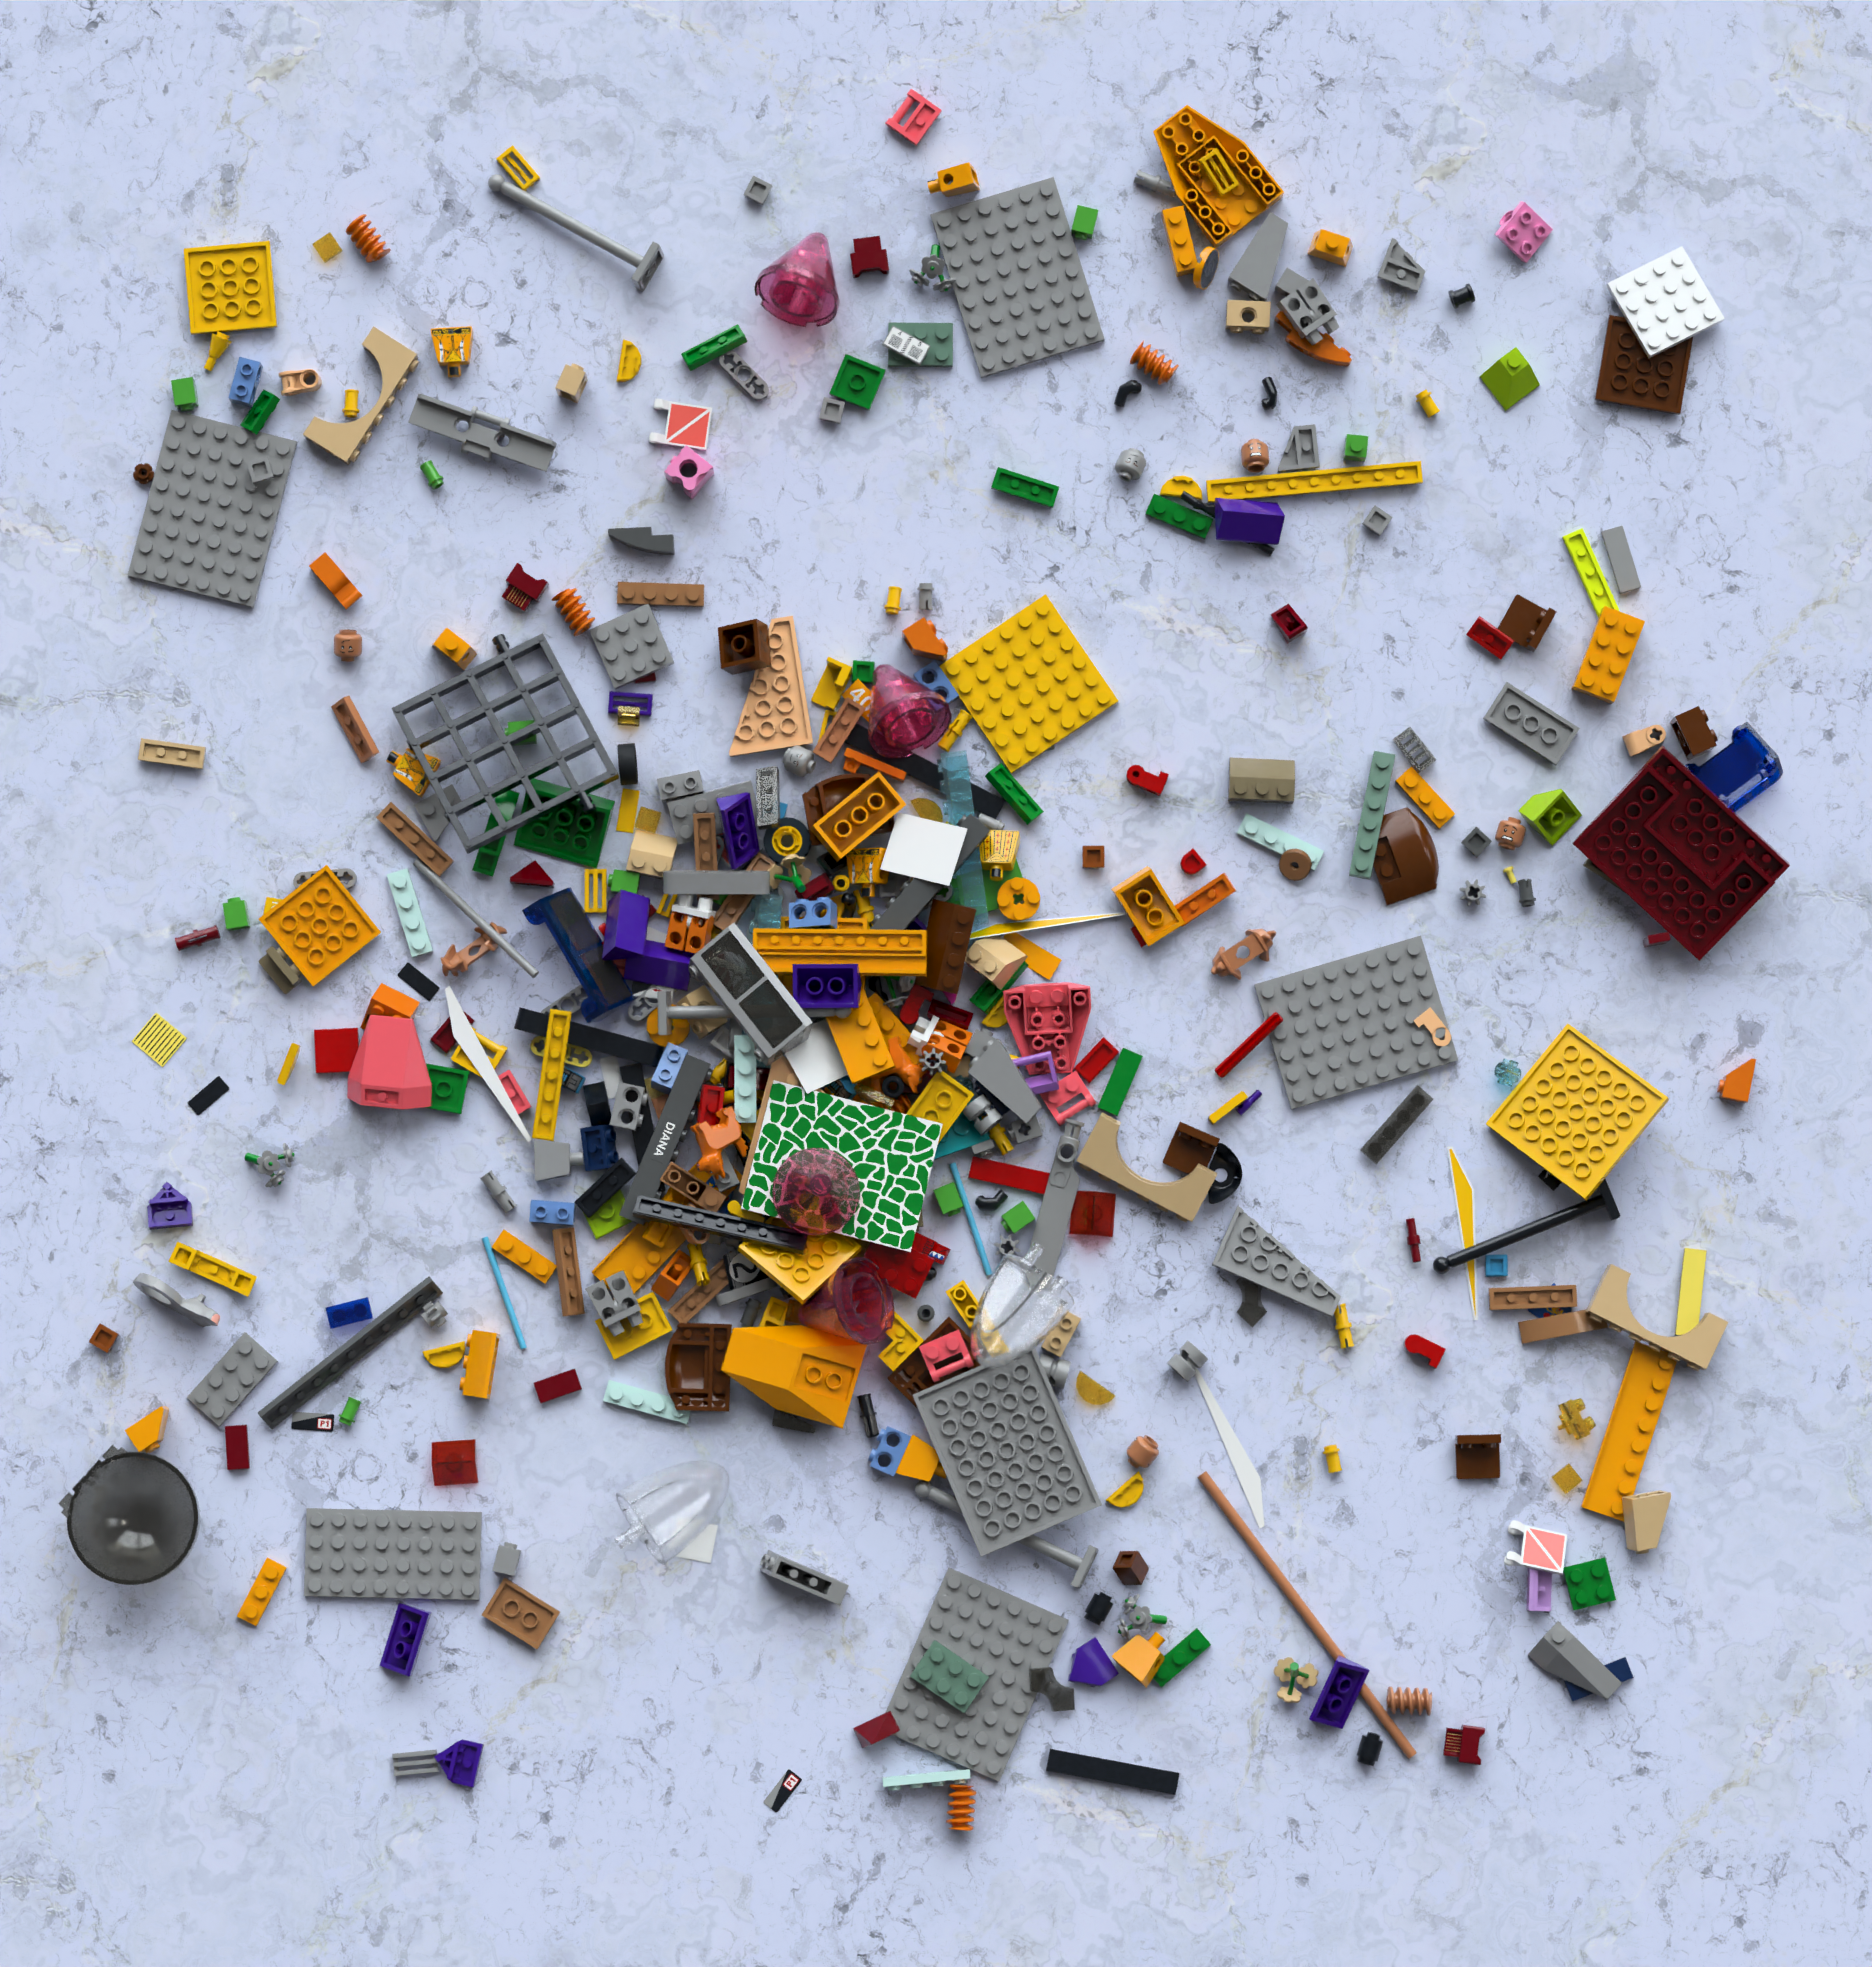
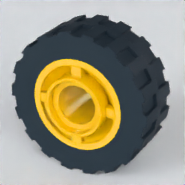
(792, 827)

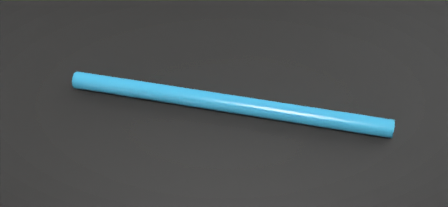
(970, 1218)
(504, 1293)

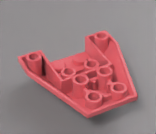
(1048, 1019)
(390, 1066)

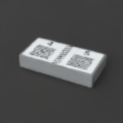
(906, 345)

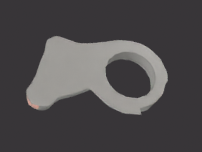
(167, 1296)

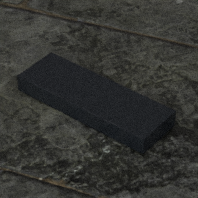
(605, 1187)

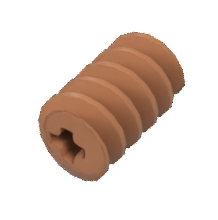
(1409, 1700)

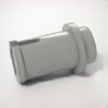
(925, 596)
(991, 823)

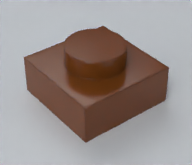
(1093, 857)
(103, 1338)

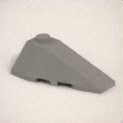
(1568, 1658)

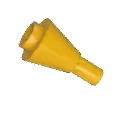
(218, 345)

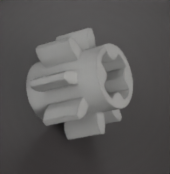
(1470, 899)
(937, 1058)
(1001, 1250)
(434, 1314)

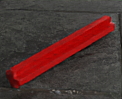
(1248, 1045)

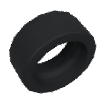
(627, 764)

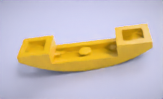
(212, 1269)

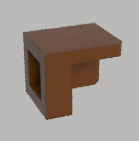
(1130, 1567)

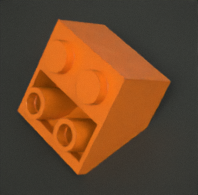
(923, 641)
(390, 1003)

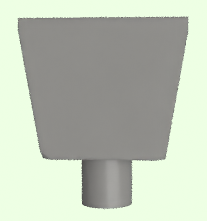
(554, 1159)

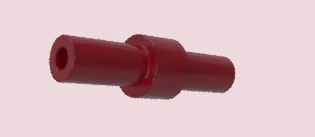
(1413, 1240)

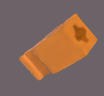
(335, 580)

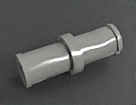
(1155, 183)
(498, 1191)

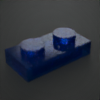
(349, 1313)

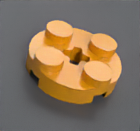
(1030, 896)
(679, 1033)

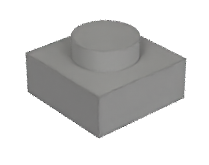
(758, 190)
(832, 410)
(260, 469)
(1377, 520)
(983, 1148)

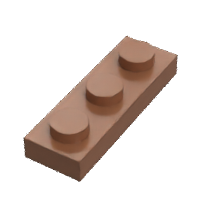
(355, 729)
(839, 730)

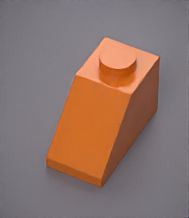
(1737, 1083)
(672, 1275)

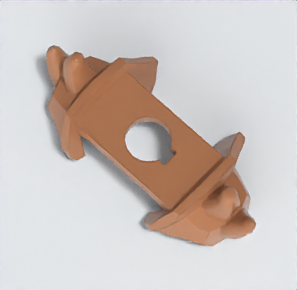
(1257, 942)
(456, 961)

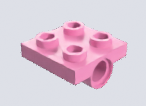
(1523, 231)

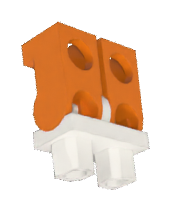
(690, 925)
(942, 1037)

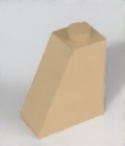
(1644, 1519)

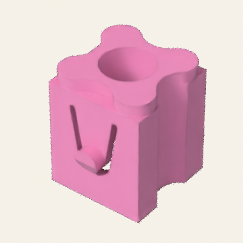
(693, 484)

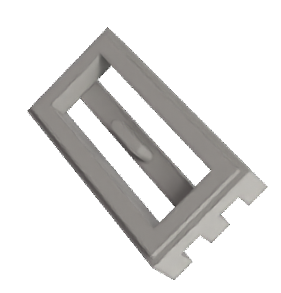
(396, 1764)

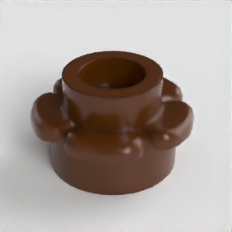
(143, 479)

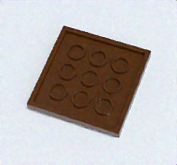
(1639, 381)

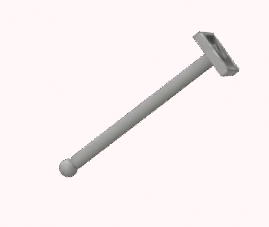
(645, 265)
(667, 1012)
(1082, 1565)

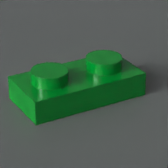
(260, 411)

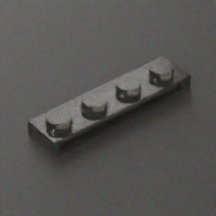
(1396, 1124)

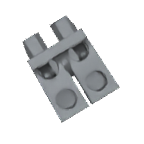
(1309, 310)
(621, 1306)

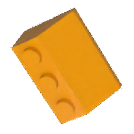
(479, 1364)

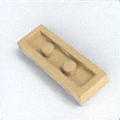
(172, 753)

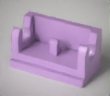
(1539, 1590)

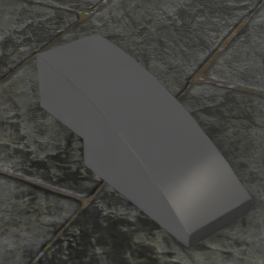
(643, 540)

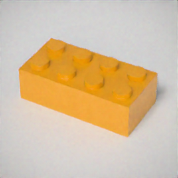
(1608, 654)
(857, 816)

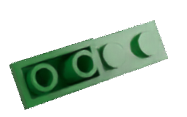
(489, 854)

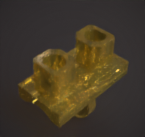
(1573, 1421)

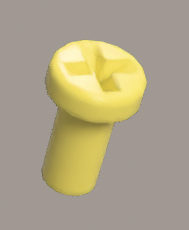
(1510, 874)

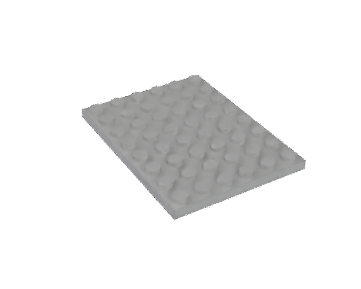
(1017, 277)
(204, 516)
(1354, 1022)
(1007, 1451)
(1001, 1640)

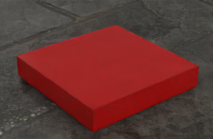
(335, 1049)

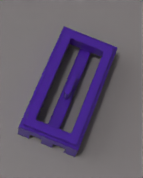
(612, 694)

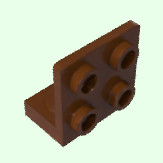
(1526, 622)
(1189, 1148)
(1477, 1456)

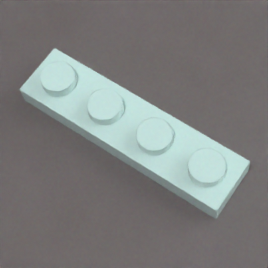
(1276, 839)
(409, 913)
(744, 1079)
(644, 1401)
(935, 1778)

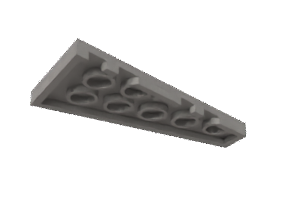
(1264, 1261)

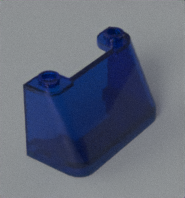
(1740, 769)

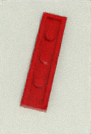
(1008, 1175)

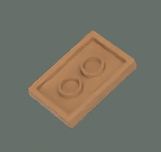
(521, 1613)

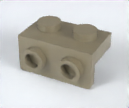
(279, 970)

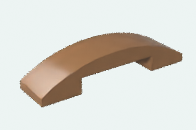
(1558, 1326)

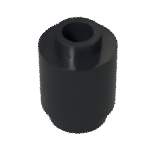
(892, 1093)
(1098, 1608)
(1369, 1748)

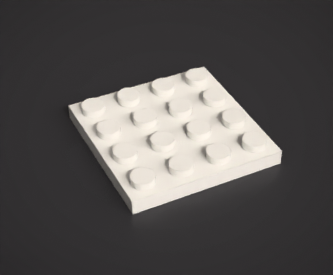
(1665, 302)

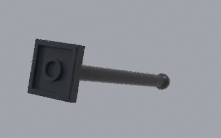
(1605, 1199)

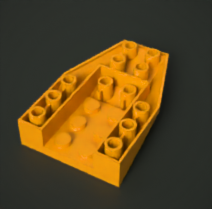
(1188, 138)
(796, 1369)

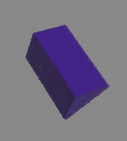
(1248, 521)
(738, 828)
(626, 926)
(660, 967)
(827, 985)
(405, 1639)
(1339, 1693)

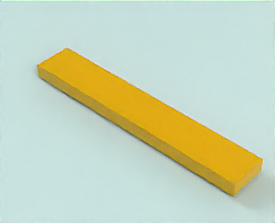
(551, 1074)

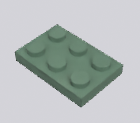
(936, 335)
(949, 1676)

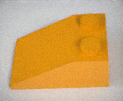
(1148, 905)

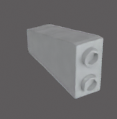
(1259, 261)
(1004, 1080)
(803, 1577)

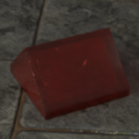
(1093, 1214)
(454, 1462)

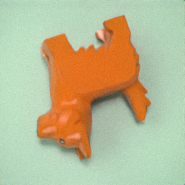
(908, 1071)
(715, 1138)

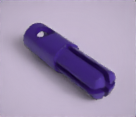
(1244, 1106)

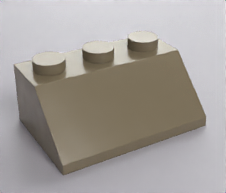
(1261, 780)

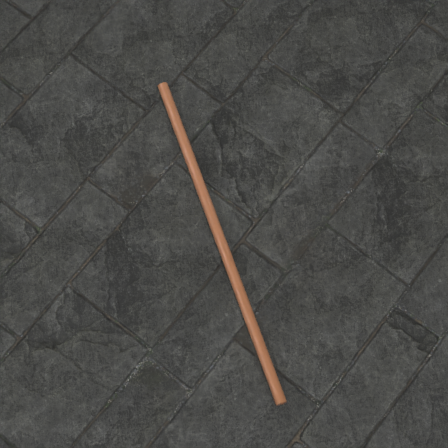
(1302, 1608)

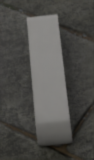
(716, 882)

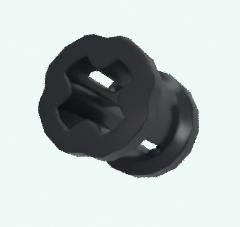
(1461, 296)

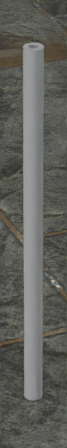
(476, 918)

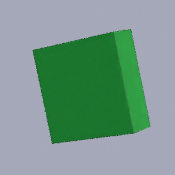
(863, 671)

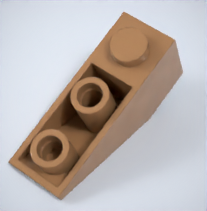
(693, 1188)

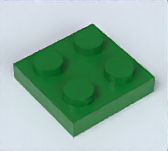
(857, 382)
(447, 1088)
(1589, 1583)

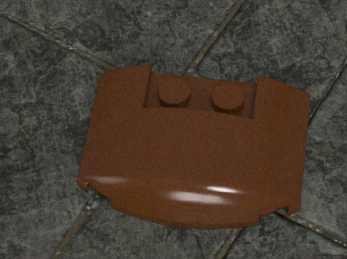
(829, 794)
(1405, 857)
(695, 1366)
(913, 1373)

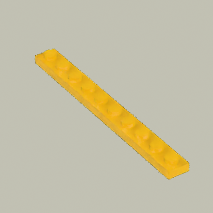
(1315, 481)

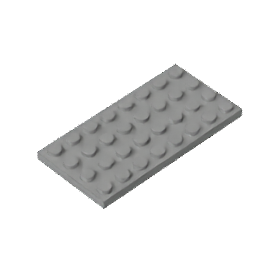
(393, 1554)

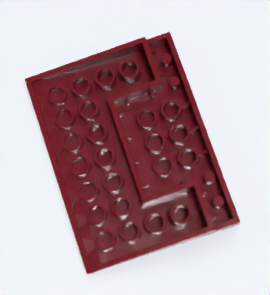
(1681, 853)

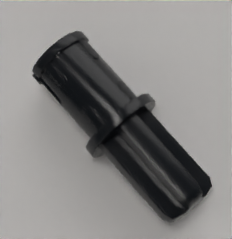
(868, 1415)

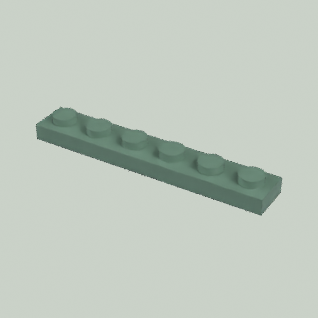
(1372, 815)

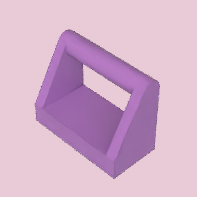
(1044, 1082)

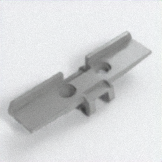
(444, 417)

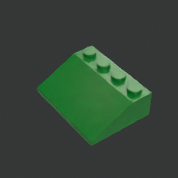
(566, 831)

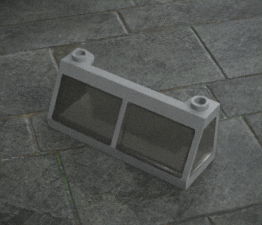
(751, 994)

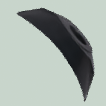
(1227, 1160)

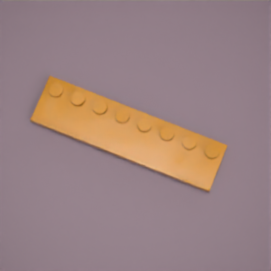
(873, 950)
(860, 1040)
(639, 1256)
(1629, 1431)

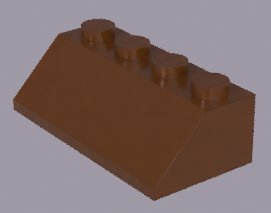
(947, 945)

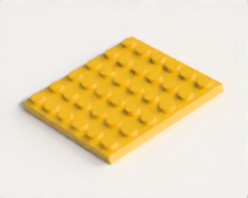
(1028, 684)
(1577, 1111)

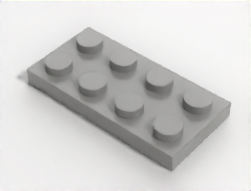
(1531, 723)
(682, 809)
(232, 1379)

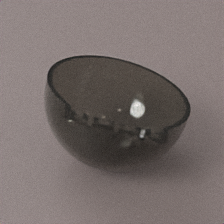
(132, 1517)

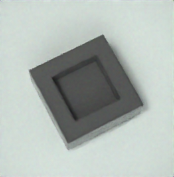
(1476, 842)

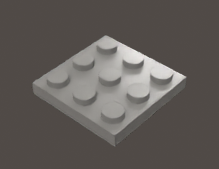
(631, 646)

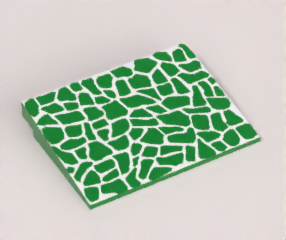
(884, 1147)

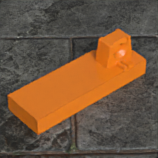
(854, 759)
(1205, 898)

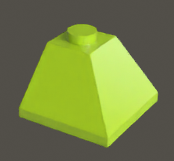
(1510, 378)
(1550, 814)

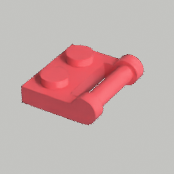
(919, 121)
(1068, 1088)
(944, 1348)

